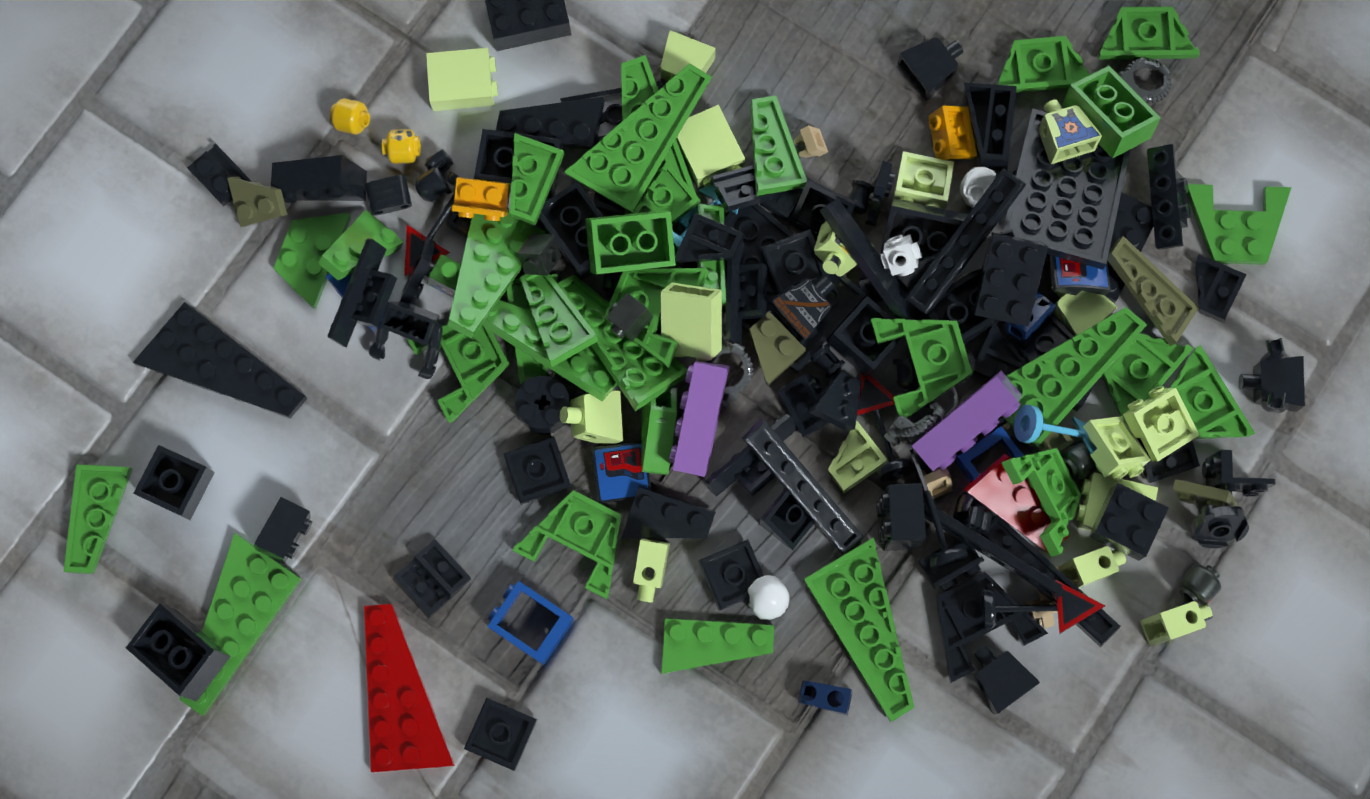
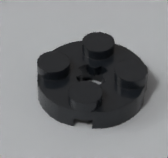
(1219, 525)

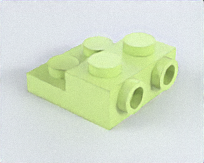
(924, 180)
(1161, 422)
(1116, 449)

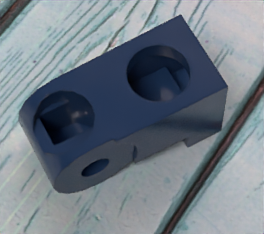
(1041, 312)
(825, 697)

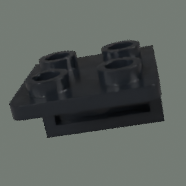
(1219, 474)

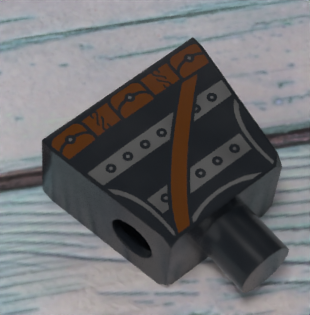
(803, 305)

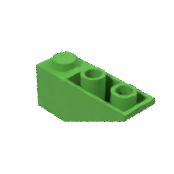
(658, 432)

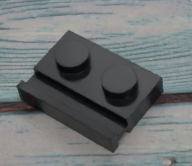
(213, 170)
(738, 189)

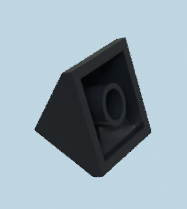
(812, 200)
(786, 520)

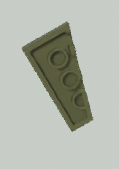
(1155, 293)

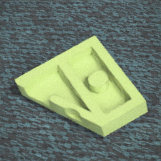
(856, 459)

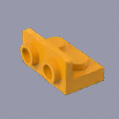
(952, 133)
(481, 198)

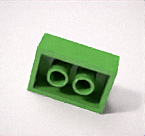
(1114, 110)
(630, 242)

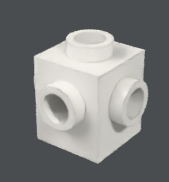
(901, 247)

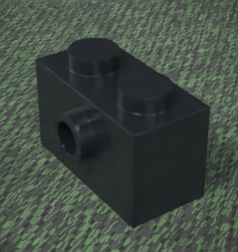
(282, 530)

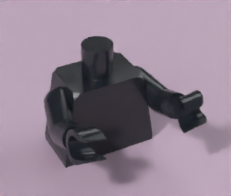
(413, 324)
(1276, 380)

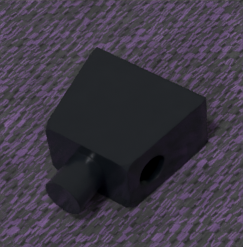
(930, 65)
(1002, 678)

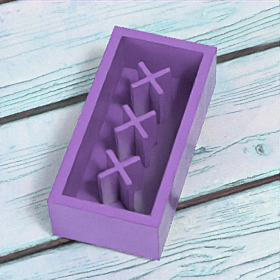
(700, 417)
(966, 421)

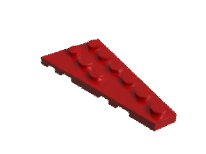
(399, 709)

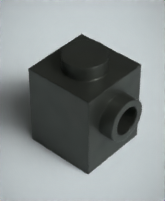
(539, 254)
(628, 317)

